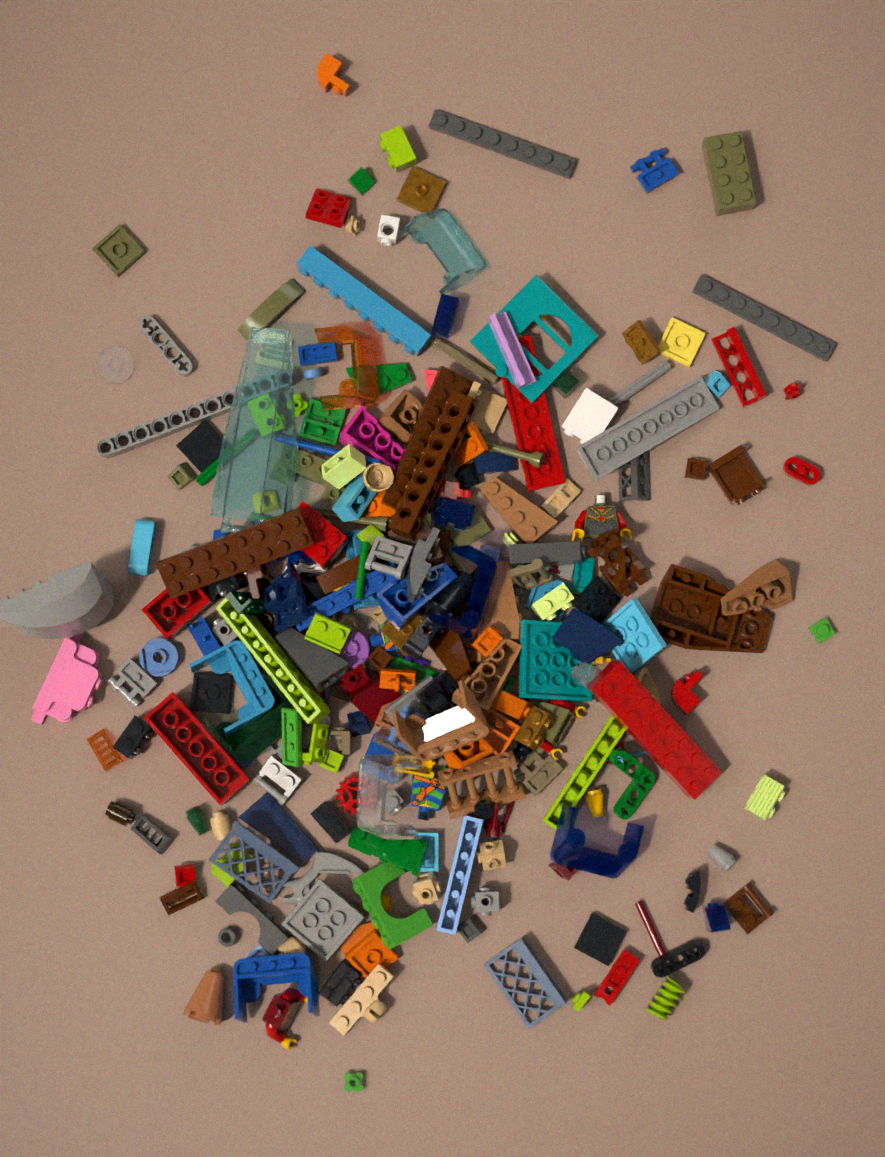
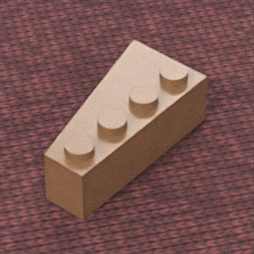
(518, 513)
(492, 674)

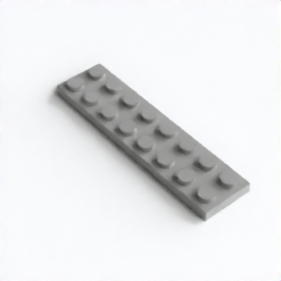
(647, 428)

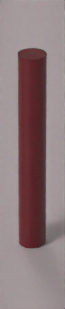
(650, 928)

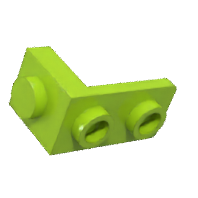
(317, 745)

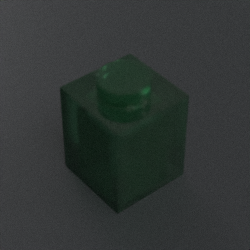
(565, 383)

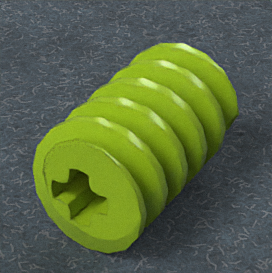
(665, 999)

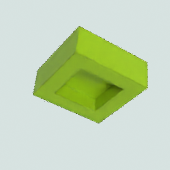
(332, 760)
(579, 1000)

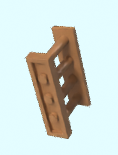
(504, 794)

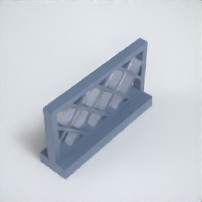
(263, 848)
(539, 972)

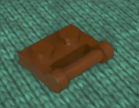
(743, 912)

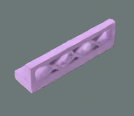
(511, 350)

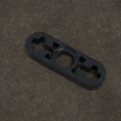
(662, 960)

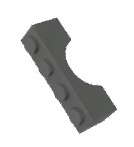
(271, 935)

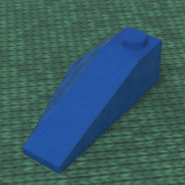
(395, 600)

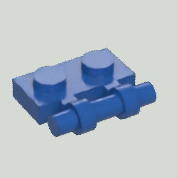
(658, 174)

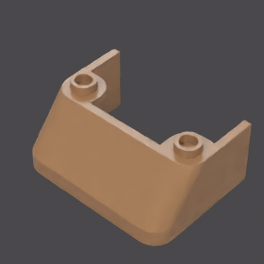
(444, 731)

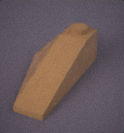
(401, 416)
(762, 589)
(502, 608)

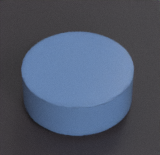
(311, 374)

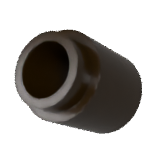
(120, 813)

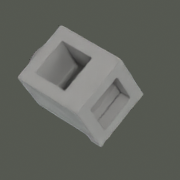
(226, 638)
(393, 803)

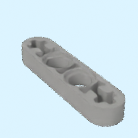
(166, 345)

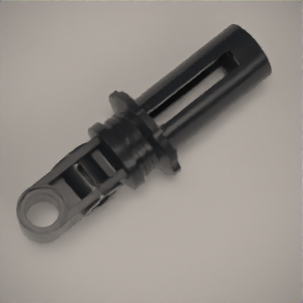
(446, 603)

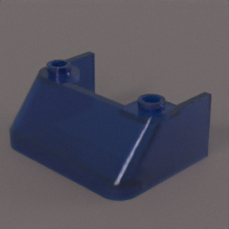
(480, 596)
(570, 851)

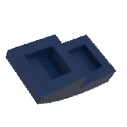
(494, 462)

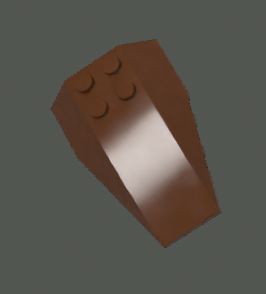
(691, 615)

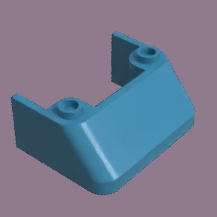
(237, 660)

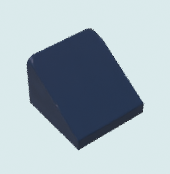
(358, 724)

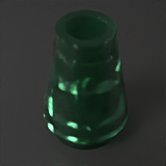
(197, 819)

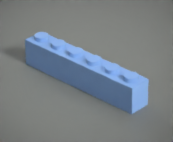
(459, 875)

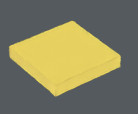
(680, 342)

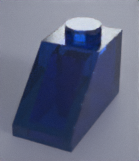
(716, 917)

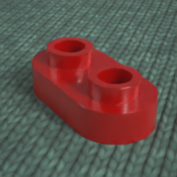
(801, 471)

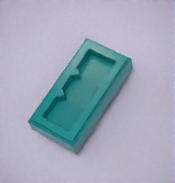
(582, 575)

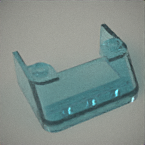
(448, 244)

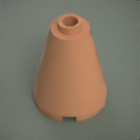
(207, 999)

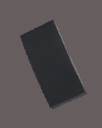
(693, 884)

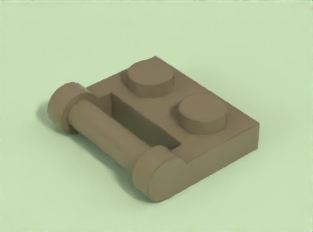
(526, 579)

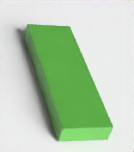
(291, 737)

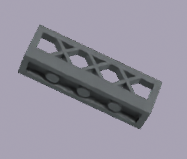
(637, 479)

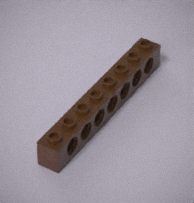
(442, 458)

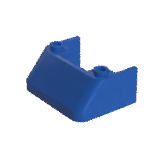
(255, 972)

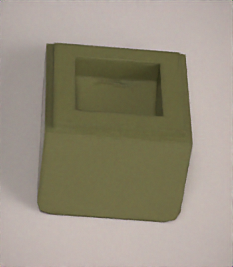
(182, 475)

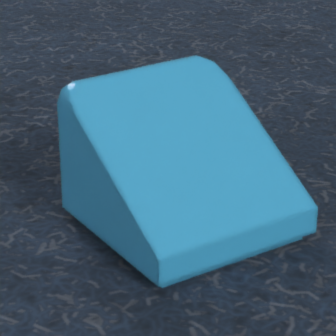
(716, 383)

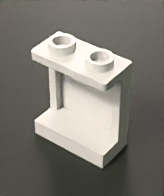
(589, 416)

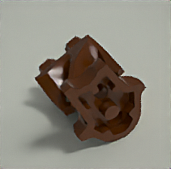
(624, 572)

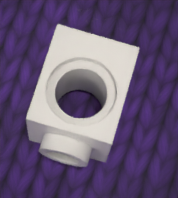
(388, 222)

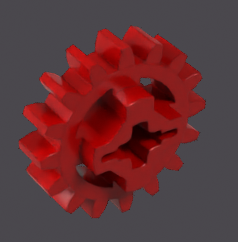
(345, 786)

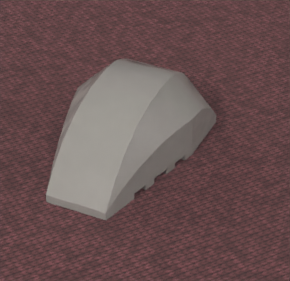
(61, 605)

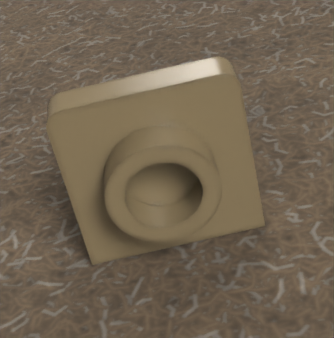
(345, 742)

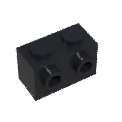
(133, 737)

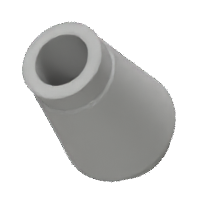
(721, 857)

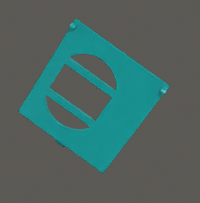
(525, 307)

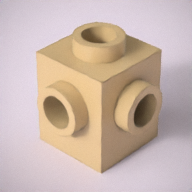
(491, 855)
(426, 888)

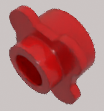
(792, 391)

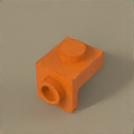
(487, 641)

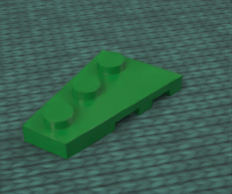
(390, 376)

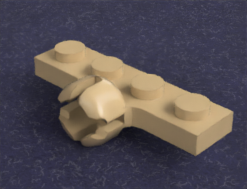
(364, 1001)

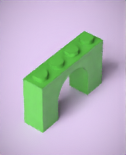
(392, 930)

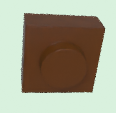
(695, 469)
(379, 658)

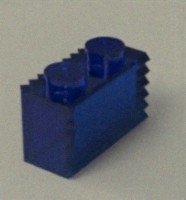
(445, 316)
(453, 513)

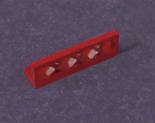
(745, 364)

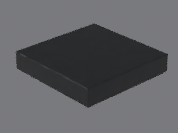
(201, 446)
(211, 693)
(600, 939)

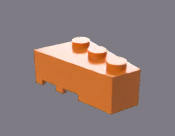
(500, 732)

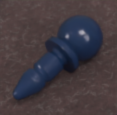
(521, 751)

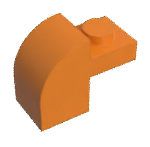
(328, 73)

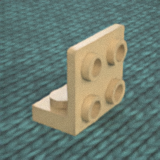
(489, 407)

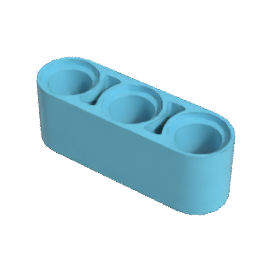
(141, 547)

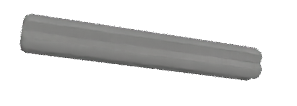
(640, 383)

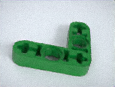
(637, 778)

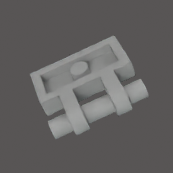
(136, 677)

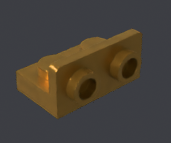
(641, 342)
(534, 728)

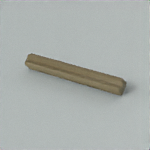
(465, 360)

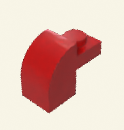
(681, 694)

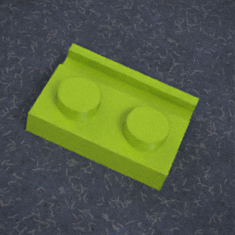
(327, 633)

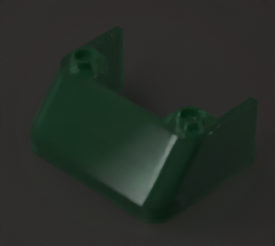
(257, 736)

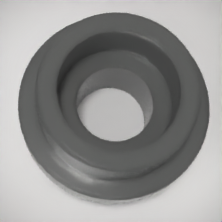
(221, 937)

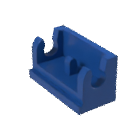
(204, 636)

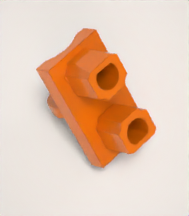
(397, 679)

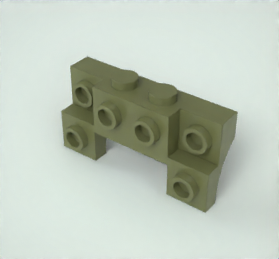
(309, 467)

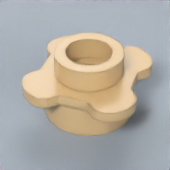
(352, 225)

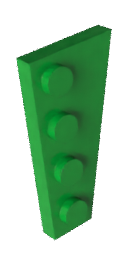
(402, 853)

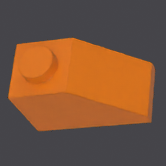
(513, 705)

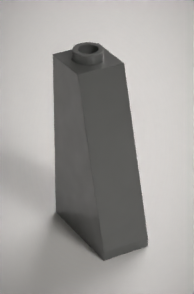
(550, 553)
(314, 662)

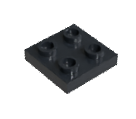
(596, 600)
(438, 693)

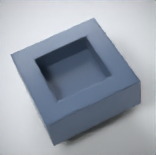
(491, 551)

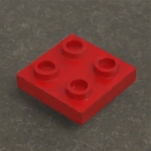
(328, 208)

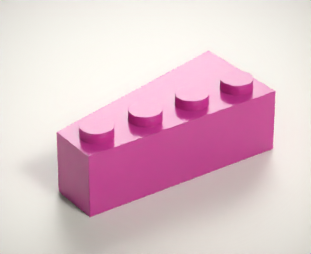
(371, 439)

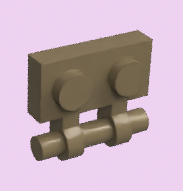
(541, 775)

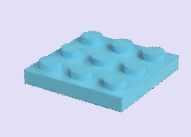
(638, 634)

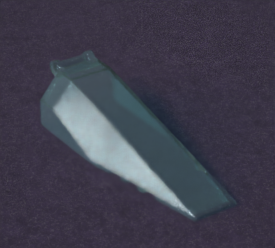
(260, 436)

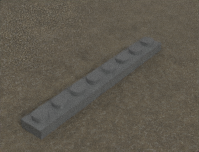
(502, 144)
(763, 318)

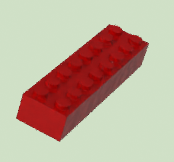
(653, 729)

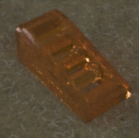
(106, 766)

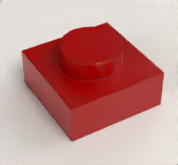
(184, 874)

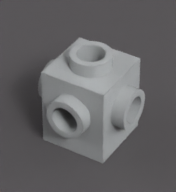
(493, 904)

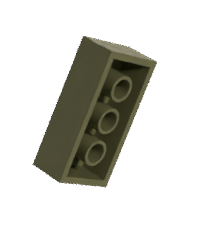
(728, 173)

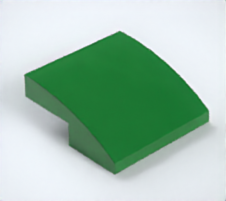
(322, 424)

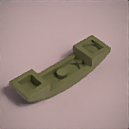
(272, 307)

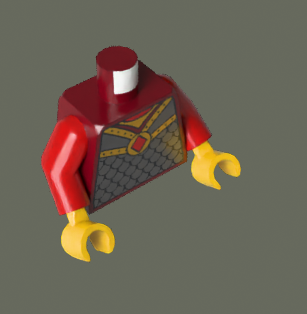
(280, 1015)

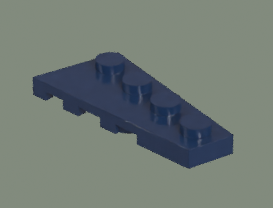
(274, 823)

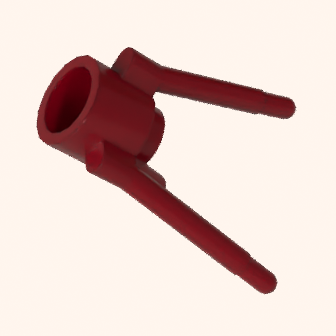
(494, 826)

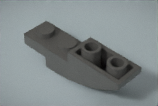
(419, 565)

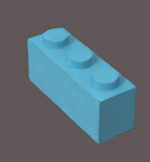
(353, 500)

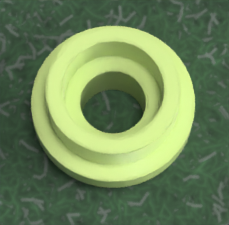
(510, 539)

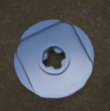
(152, 666)

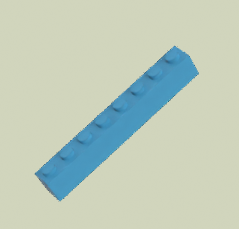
(364, 301)

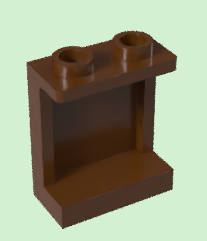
(736, 476)

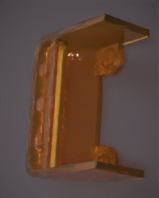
(364, 386)

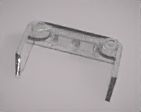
(373, 777)

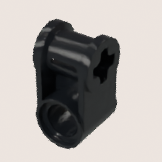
(311, 585)

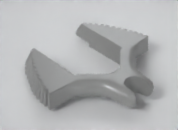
(322, 863)

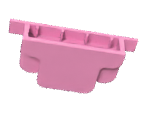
(69, 682)

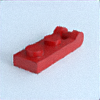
(617, 976)

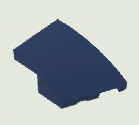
(286, 599)
(585, 637)

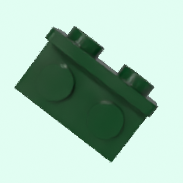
(244, 603)

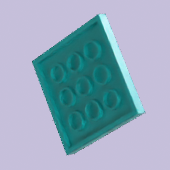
(547, 665)

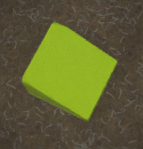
(369, 534)

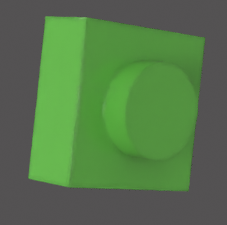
(821, 630)

